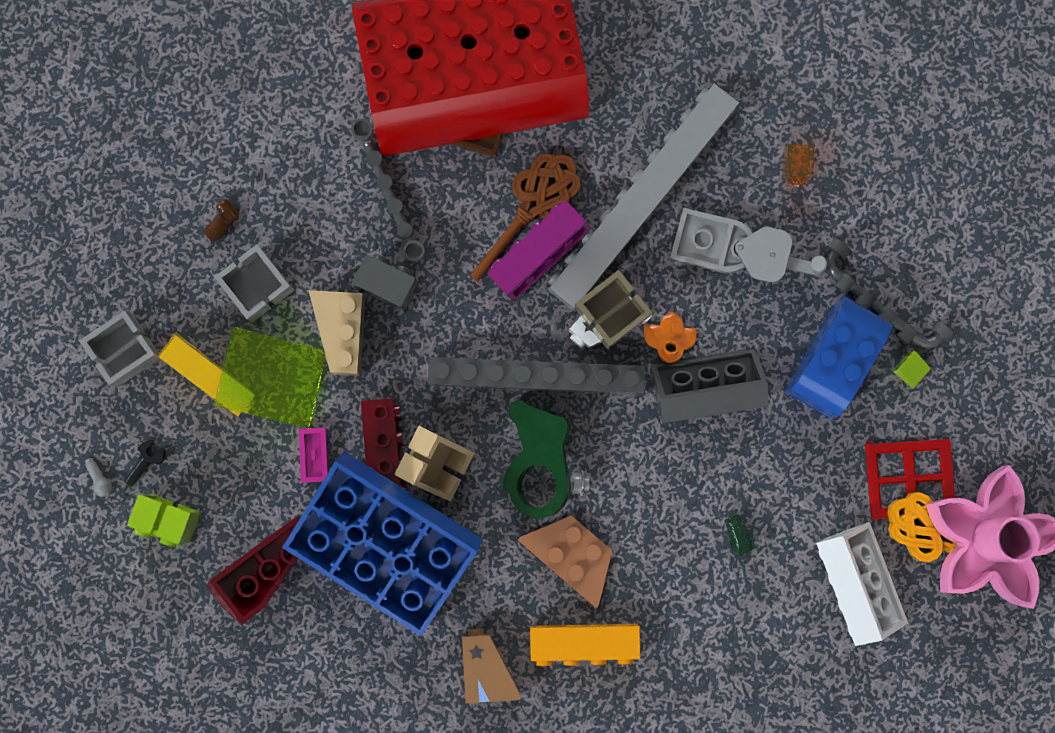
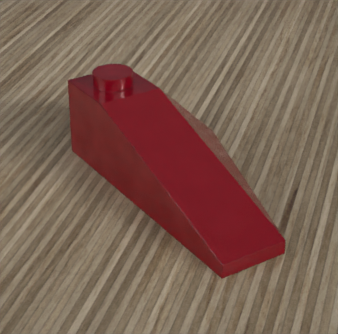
(253, 579)

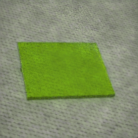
(270, 378)

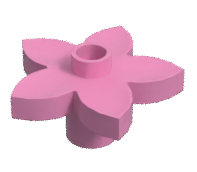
(993, 540)

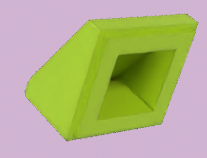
(912, 369)

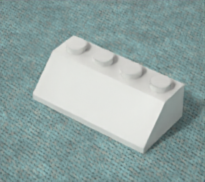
(862, 584)

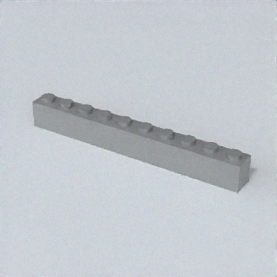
(643, 197)

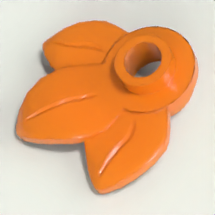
(670, 334)

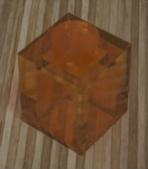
(798, 164)

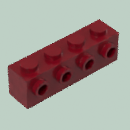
(382, 437)

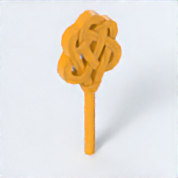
(905, 522)

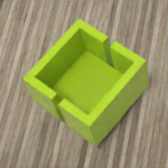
(159, 518)

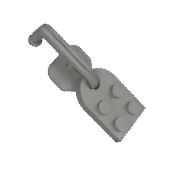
(710, 243)

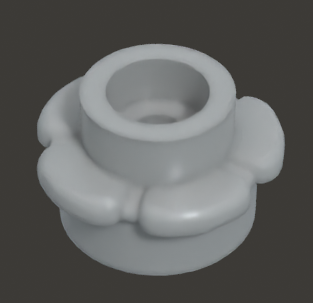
(579, 483)

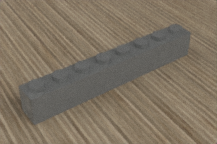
(536, 375)

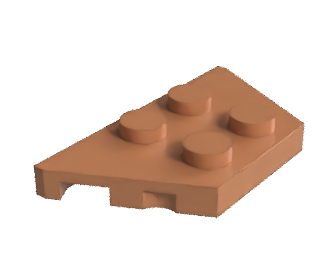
(572, 555)

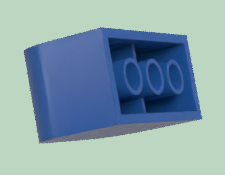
(839, 358)

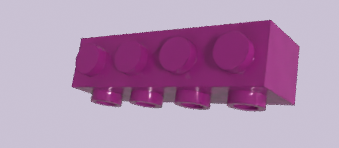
(539, 250)

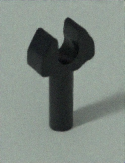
(144, 462)

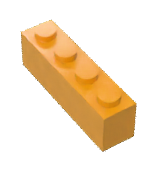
(584, 642)

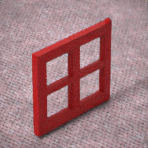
(910, 477)

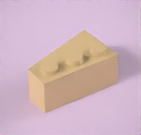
(341, 329)

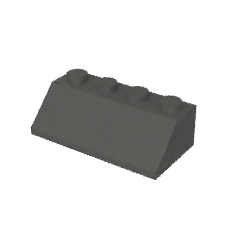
(710, 385)

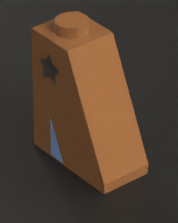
(485, 670)

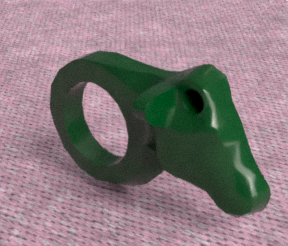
(543, 444)

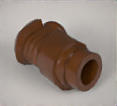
(221, 223)

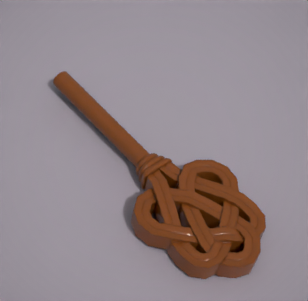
(551, 171)

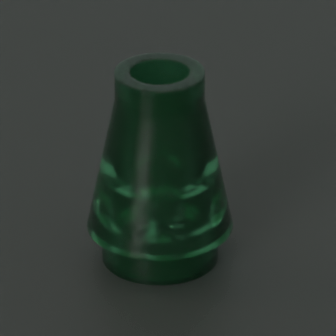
(739, 536)

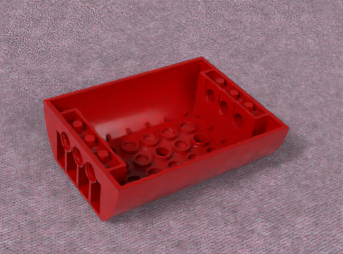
(468, 92)

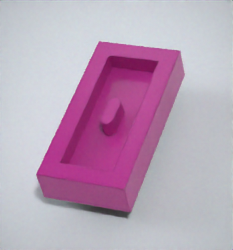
(313, 454)

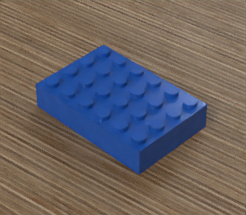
(382, 543)

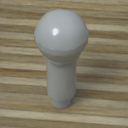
(102, 486)

